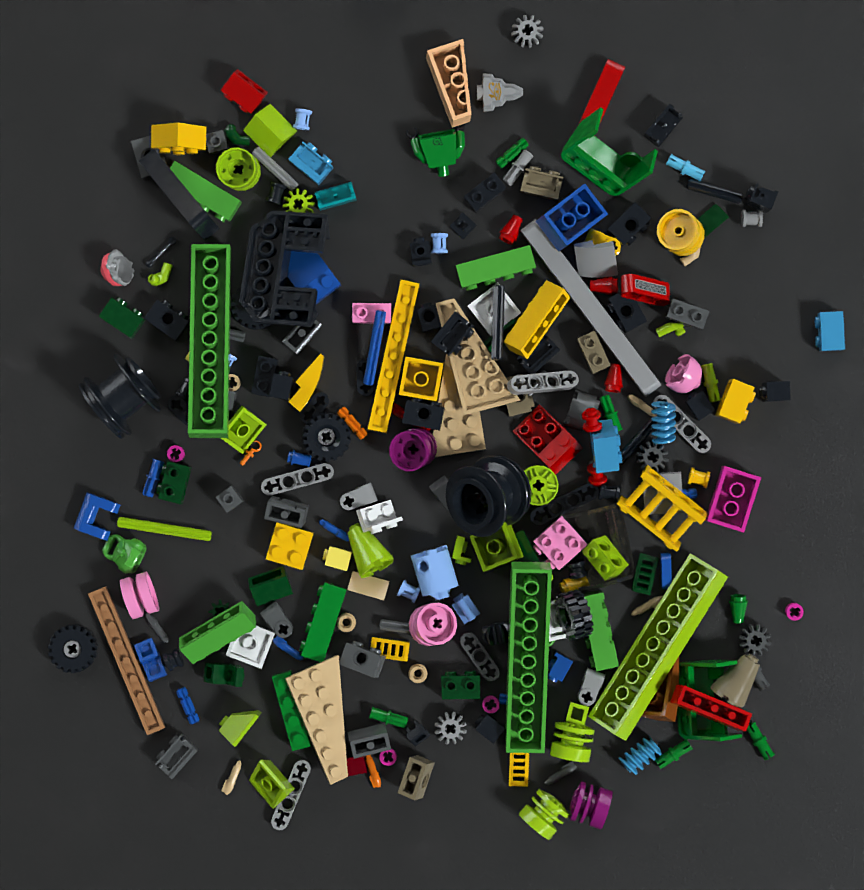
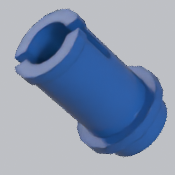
(299, 458)

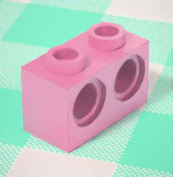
(365, 312)

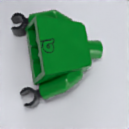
(439, 148)

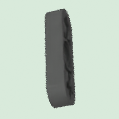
(492, 665)

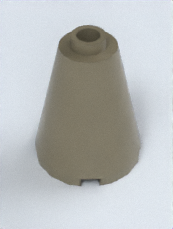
(737, 681)

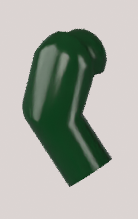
(234, 137)

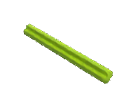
(166, 529)

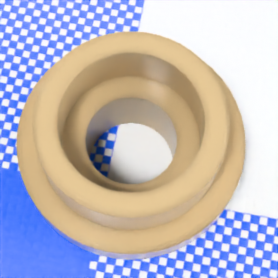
(341, 626)
(413, 668)

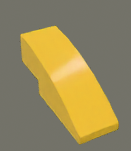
(308, 383)

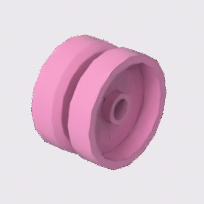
(139, 595)
(432, 624)

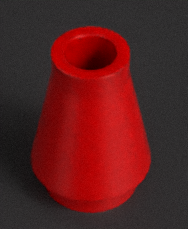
(510, 231)
(605, 285)
(614, 379)

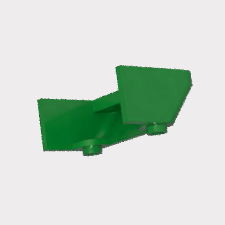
(603, 164)
(700, 677)

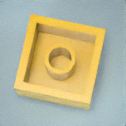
(178, 138)
(421, 379)
(735, 401)
(289, 545)

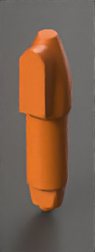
(374, 775)

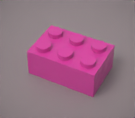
(733, 498)

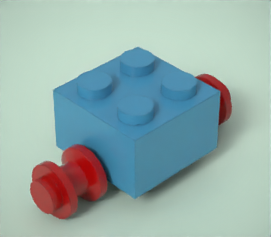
(604, 446)

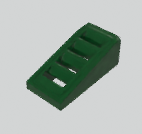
(634, 587)

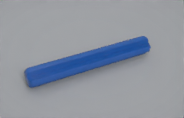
(374, 348)

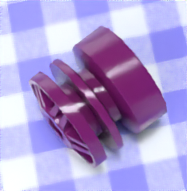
(406, 456)
(590, 805)

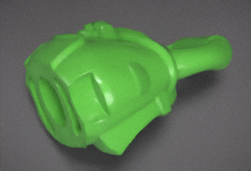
(126, 554)

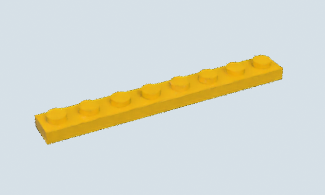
(393, 356)

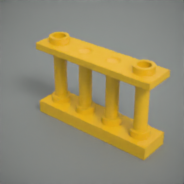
(665, 490)

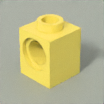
(337, 558)

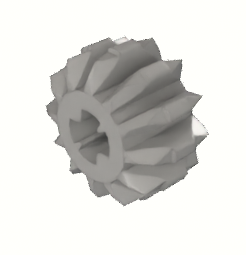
(534, 34)
(450, 735)

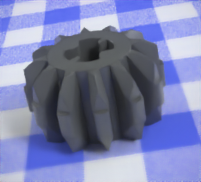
(654, 450)
(759, 634)

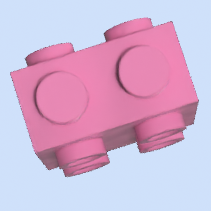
(559, 543)

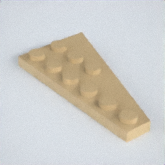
(476, 374)
(458, 431)
(321, 708)

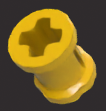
(698, 477)

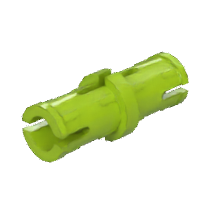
(710, 382)

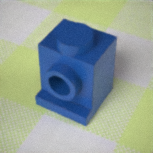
(559, 667)

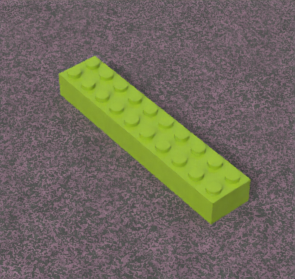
(658, 646)

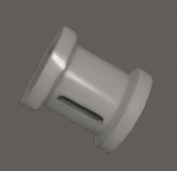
(752, 218)

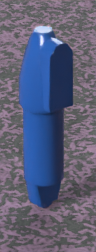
(333, 529)
(283, 645)

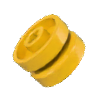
(680, 232)

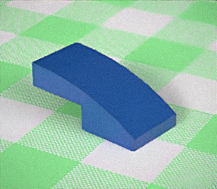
(150, 659)

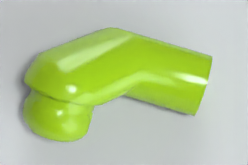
(161, 277)
(670, 327)

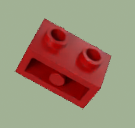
(243, 91)

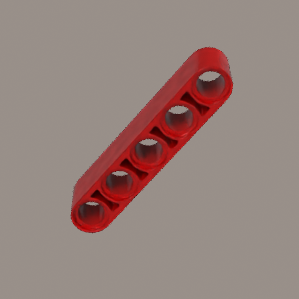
(604, 88)

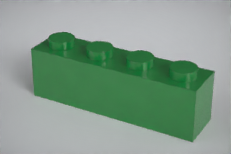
(323, 622)
(293, 722)

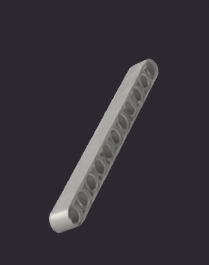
(591, 309)

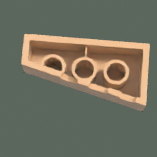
(450, 76)

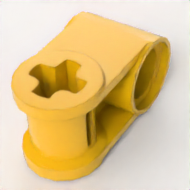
(599, 237)

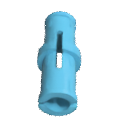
(685, 167)

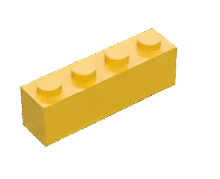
(536, 319)

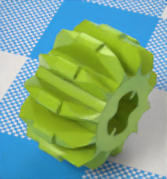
(298, 197)

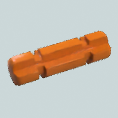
(354, 425)

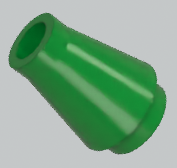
(738, 607)

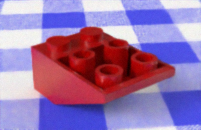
(547, 439)

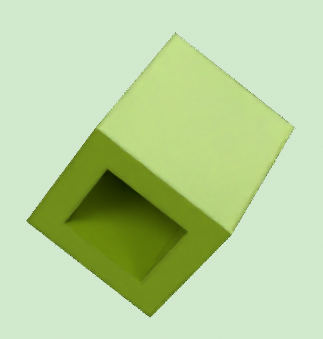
(577, 713)

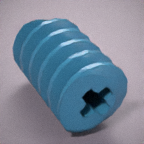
(665, 422)
(640, 756)

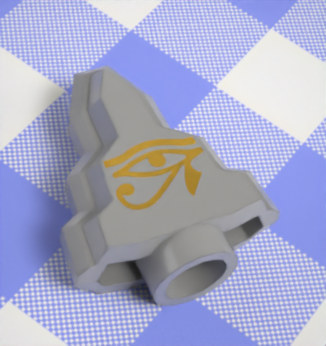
(496, 92)

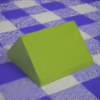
(269, 130)
(243, 429)
(270, 783)

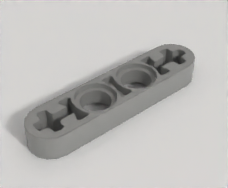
(542, 379)
(684, 421)
(298, 482)
(294, 795)

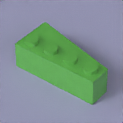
(600, 640)

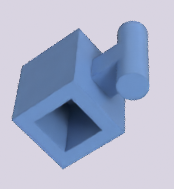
(465, 608)

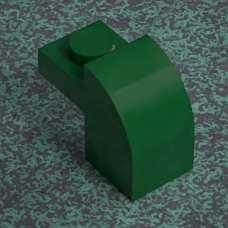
(224, 674)

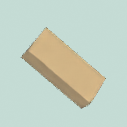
(368, 586)

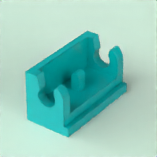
(335, 196)

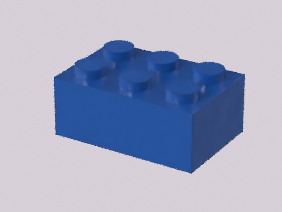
(571, 217)

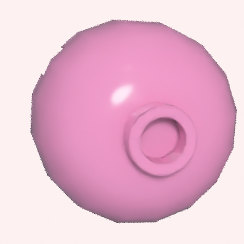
(685, 375)

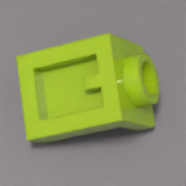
(460, 547)

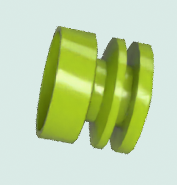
(227, 169)
(545, 476)
(572, 742)
(544, 814)

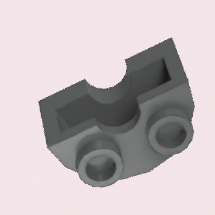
(579, 403)

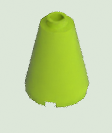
(368, 552)

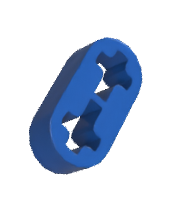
(665, 570)

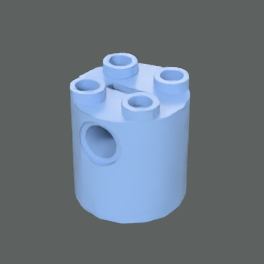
(435, 572)

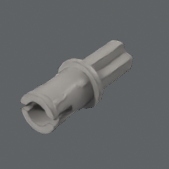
(517, 167)

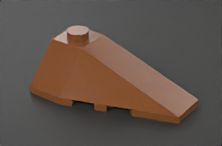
(660, 705)

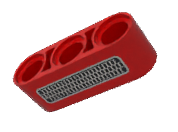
(645, 289)

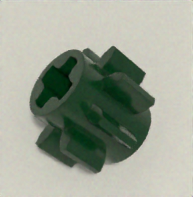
(220, 605)

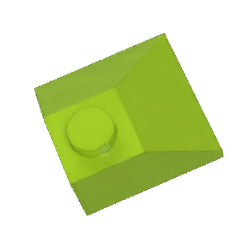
(237, 725)

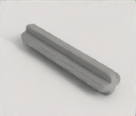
(275, 169)

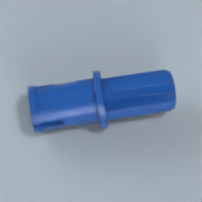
(153, 478)

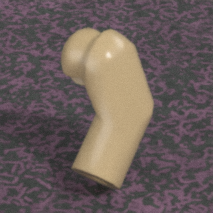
(685, 260)

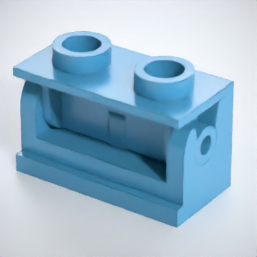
(311, 163)
(830, 331)

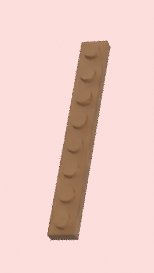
(126, 660)

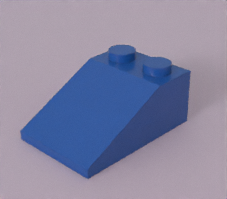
(310, 271)

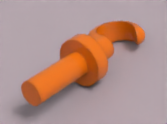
(250, 453)

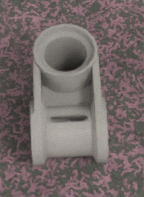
(362, 496)
(591, 683)

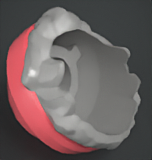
(116, 268)

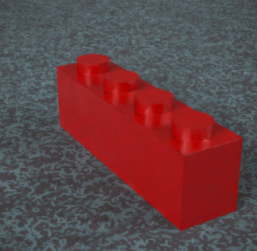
(711, 708)

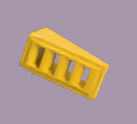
(405, 644)
(526, 770)

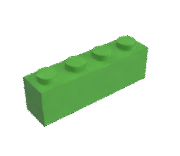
(207, 194)
(496, 266)
(217, 632)

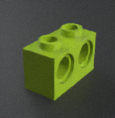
(605, 557)

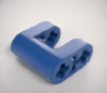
(88, 514)

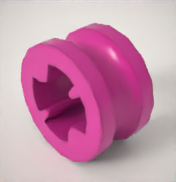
(181, 455)
(793, 617)
(487, 699)
(394, 756)

